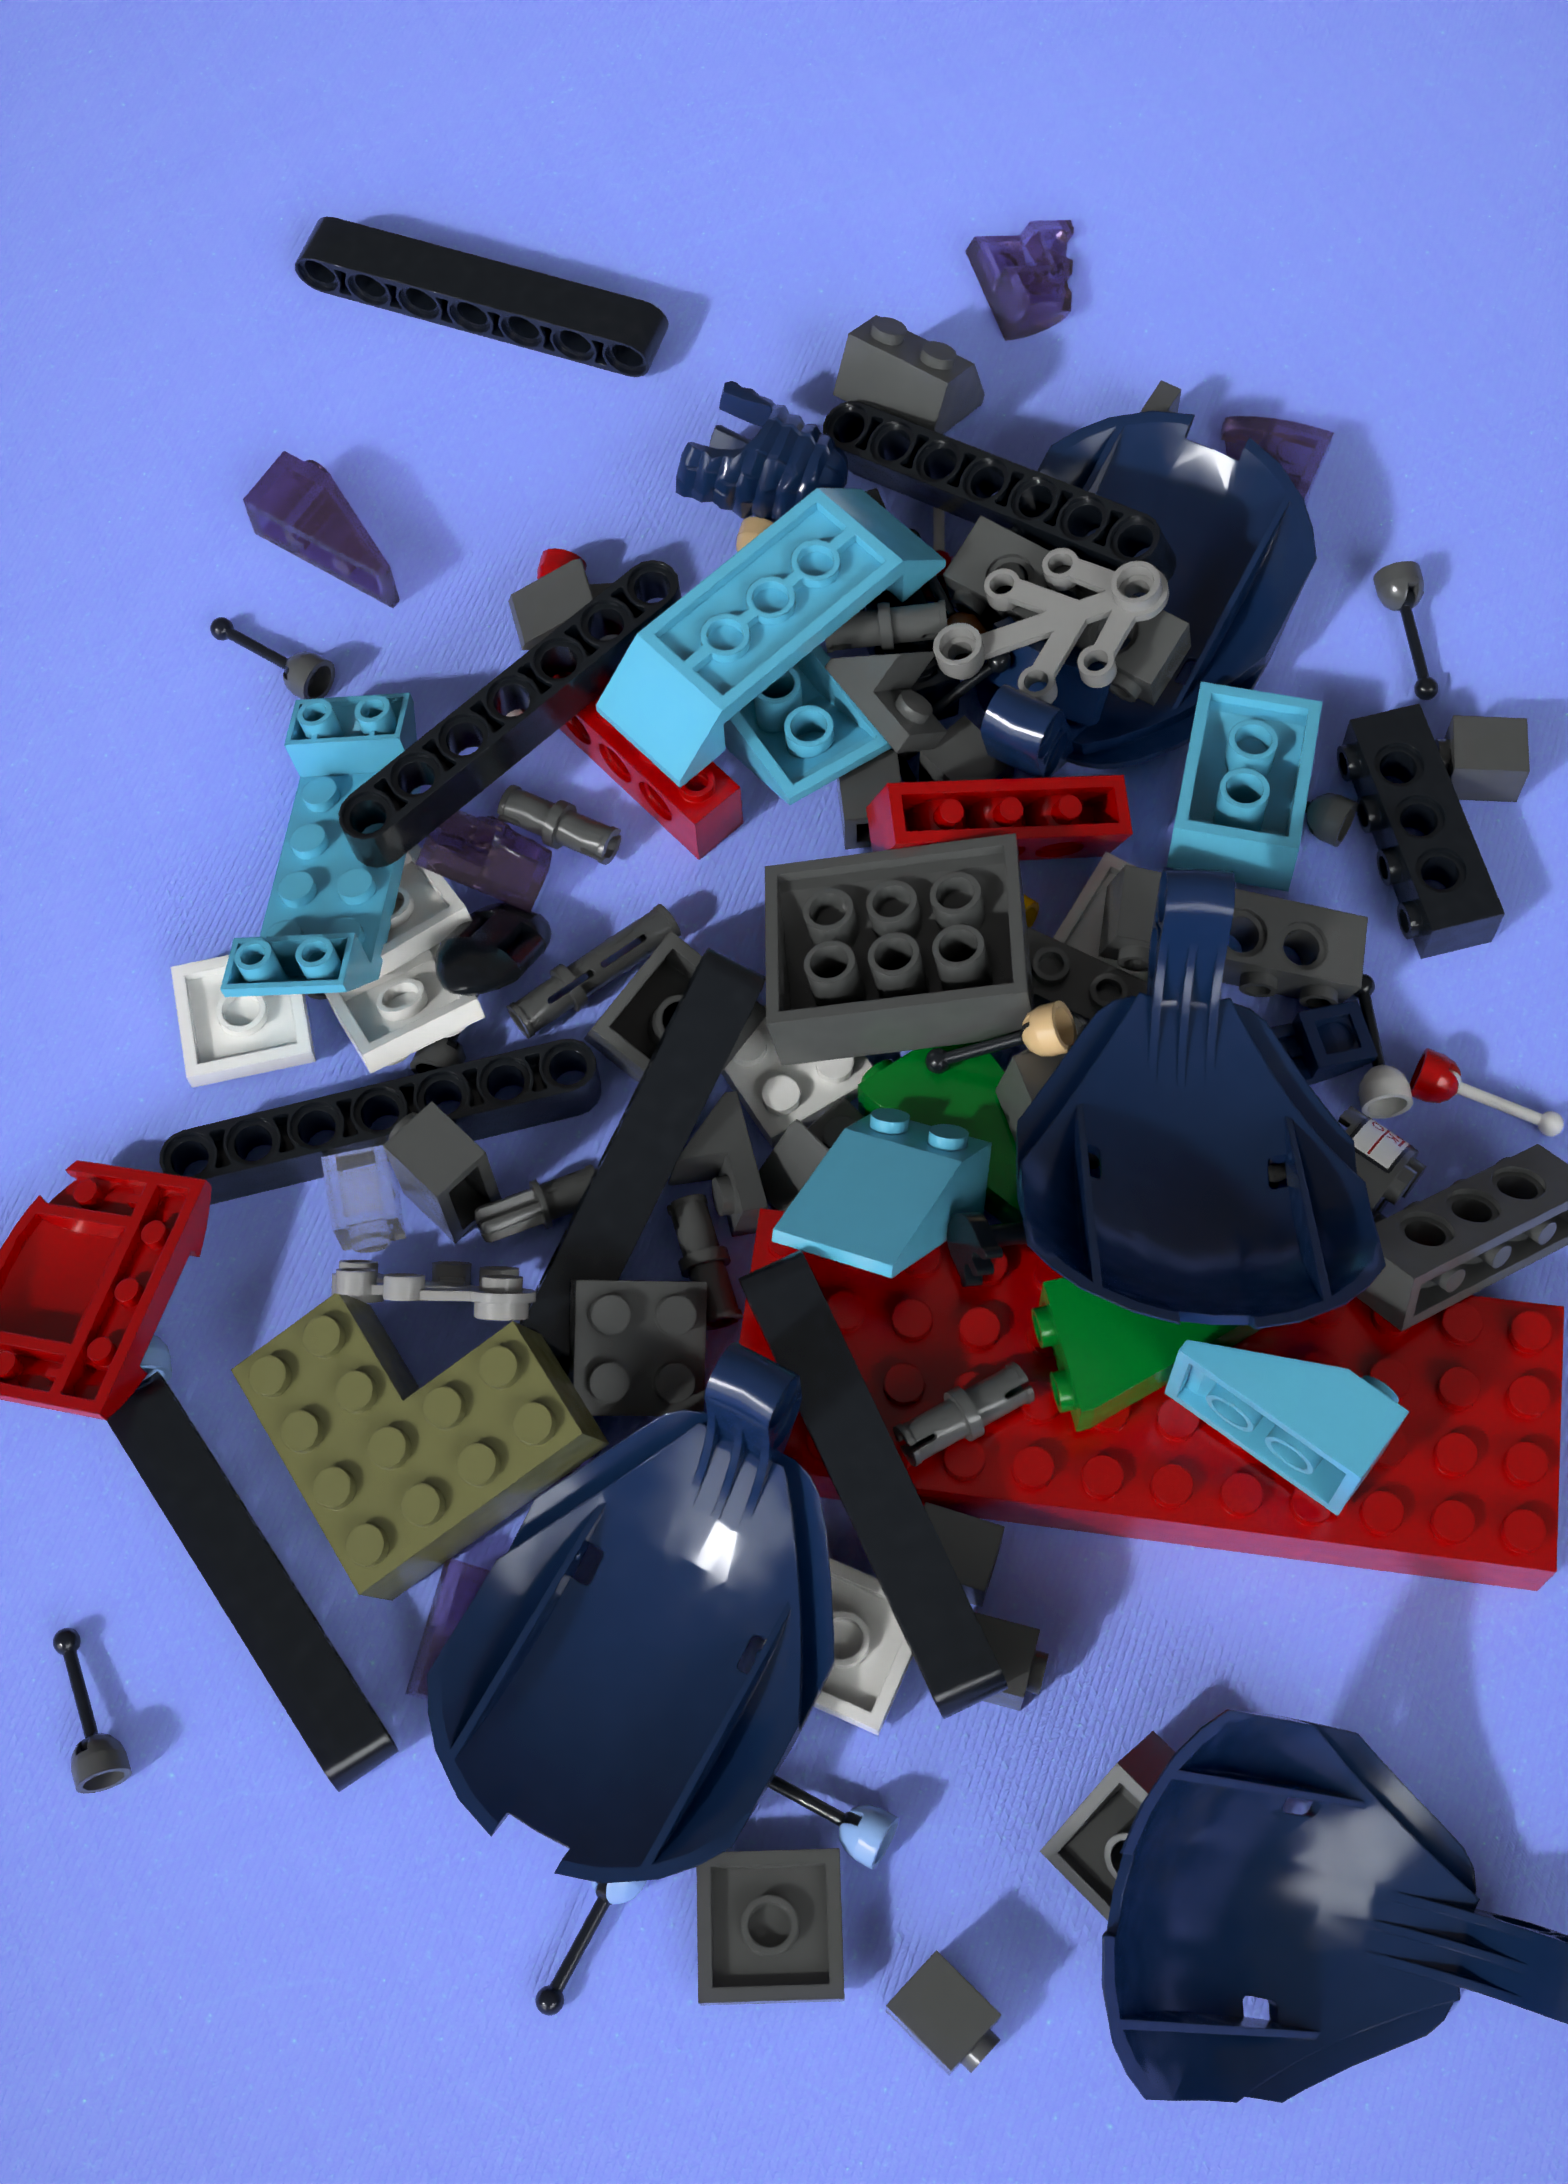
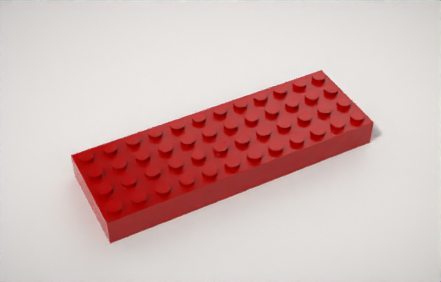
(1452, 1497)

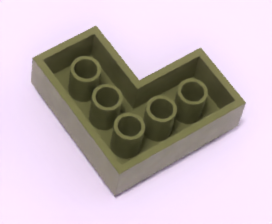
(405, 1468)

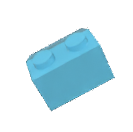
(802, 731)
(1246, 784)
(887, 1192)
(1295, 1416)

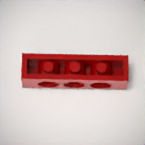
(695, 814)
(1047, 814)

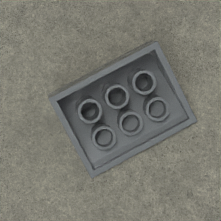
(896, 950)

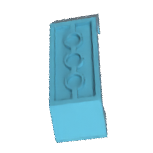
(757, 622)
(325, 905)

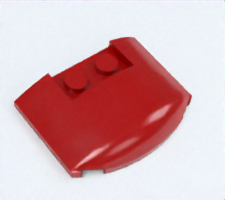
(92, 1283)

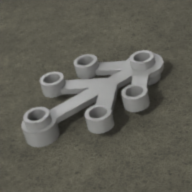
(1059, 620)
(496, 1298)

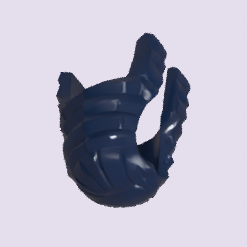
(764, 473)

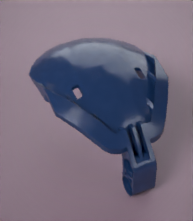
(1237, 576)
(1185, 1117)
(622, 1700)
(1335, 1916)

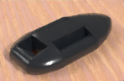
(491, 949)

